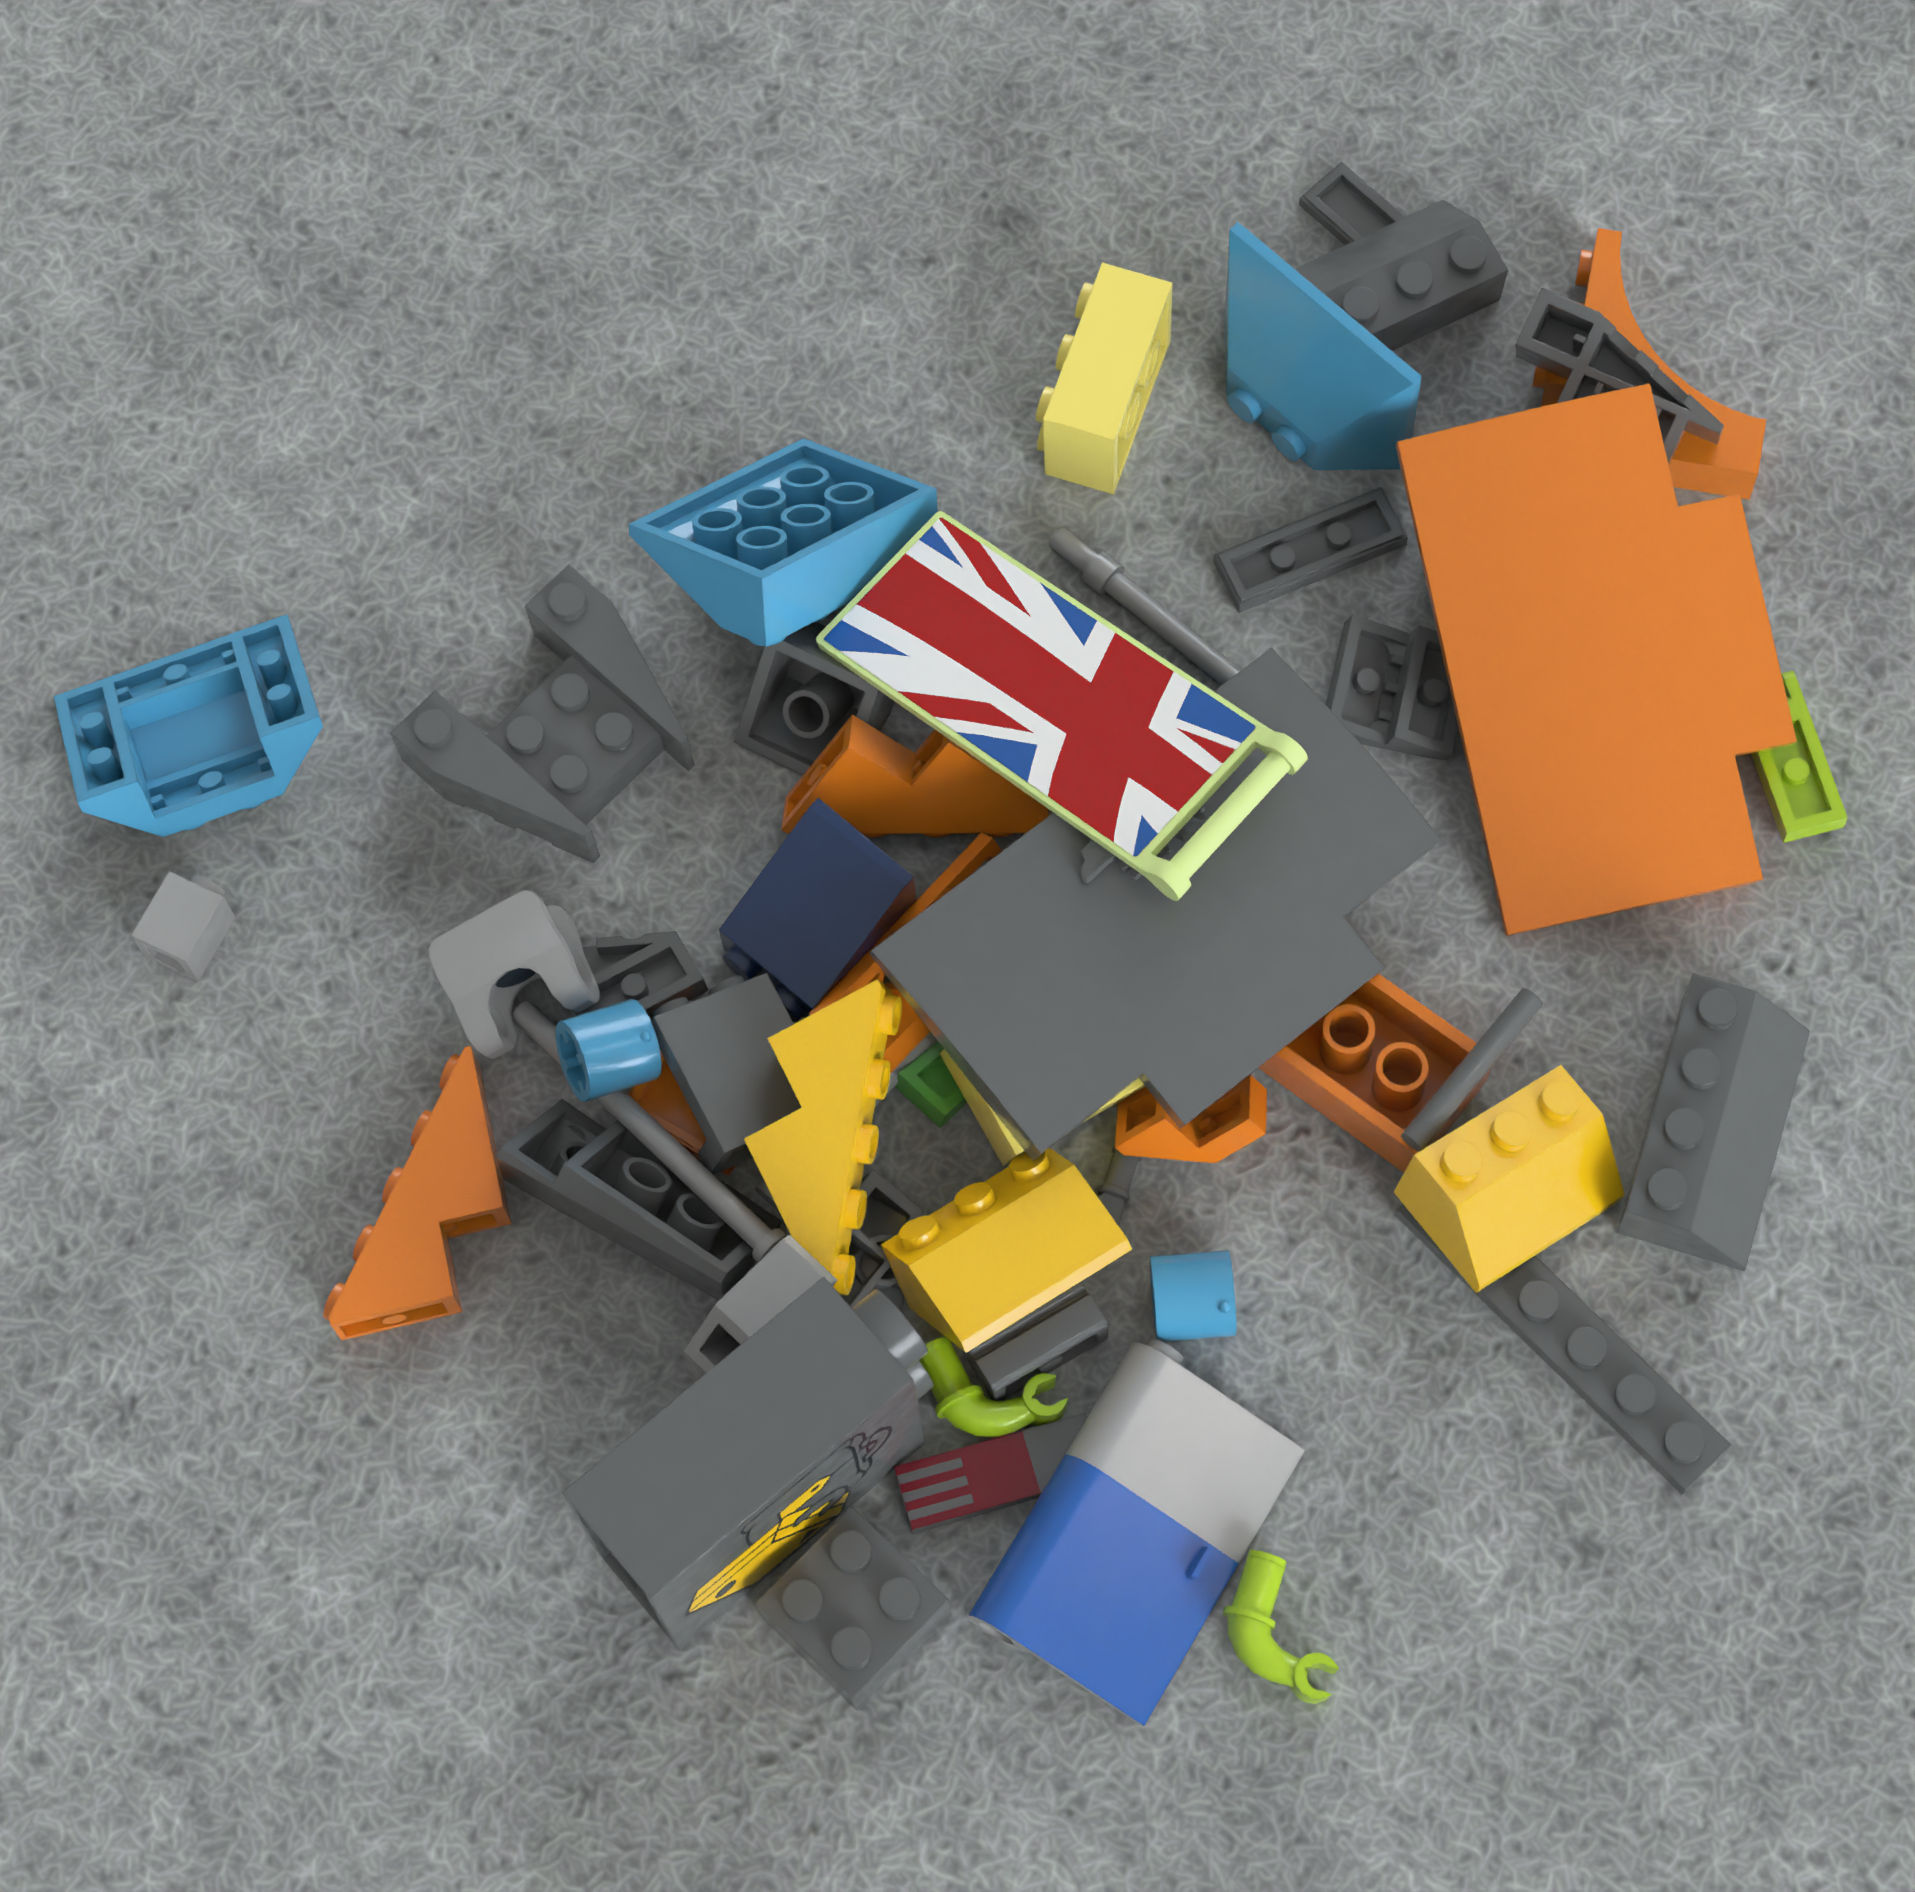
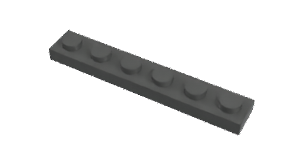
(1598, 1367)

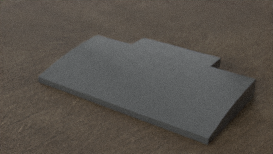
(1079, 988)

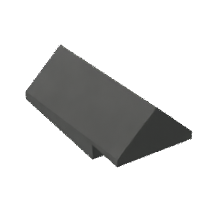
(628, 1197)

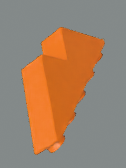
(896, 791)
(441, 1193)

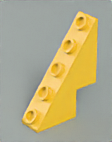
(820, 1151)

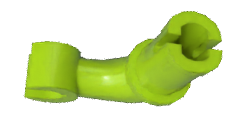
(969, 1409)
(1251, 1627)

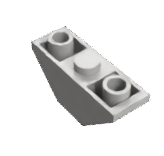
(752, 1303)

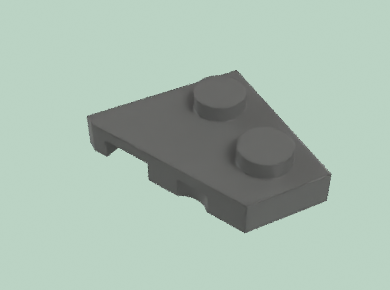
(643, 969)

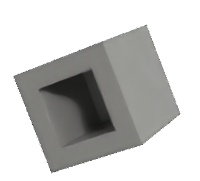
(184, 924)

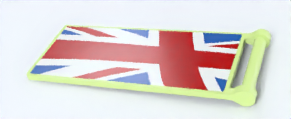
(1056, 699)

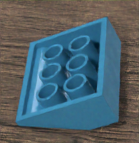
(785, 537)

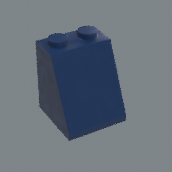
(815, 910)

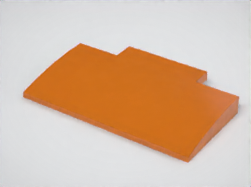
(1595, 656)

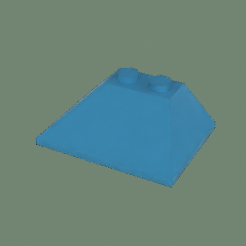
(1310, 367)
(192, 731)

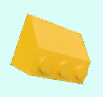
(1514, 1179)
(1003, 1248)

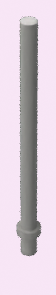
(664, 1146)

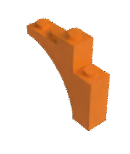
(1697, 463)

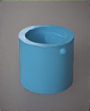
(608, 1050)
(1193, 1295)

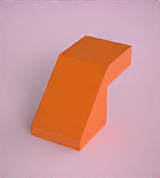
(1217, 1132)

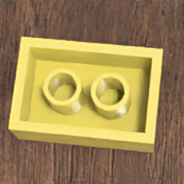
(1105, 377)

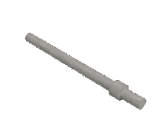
(1107, 576)

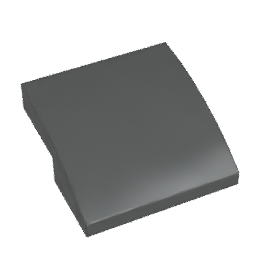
(1393, 689)

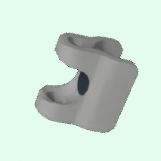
(498, 954)

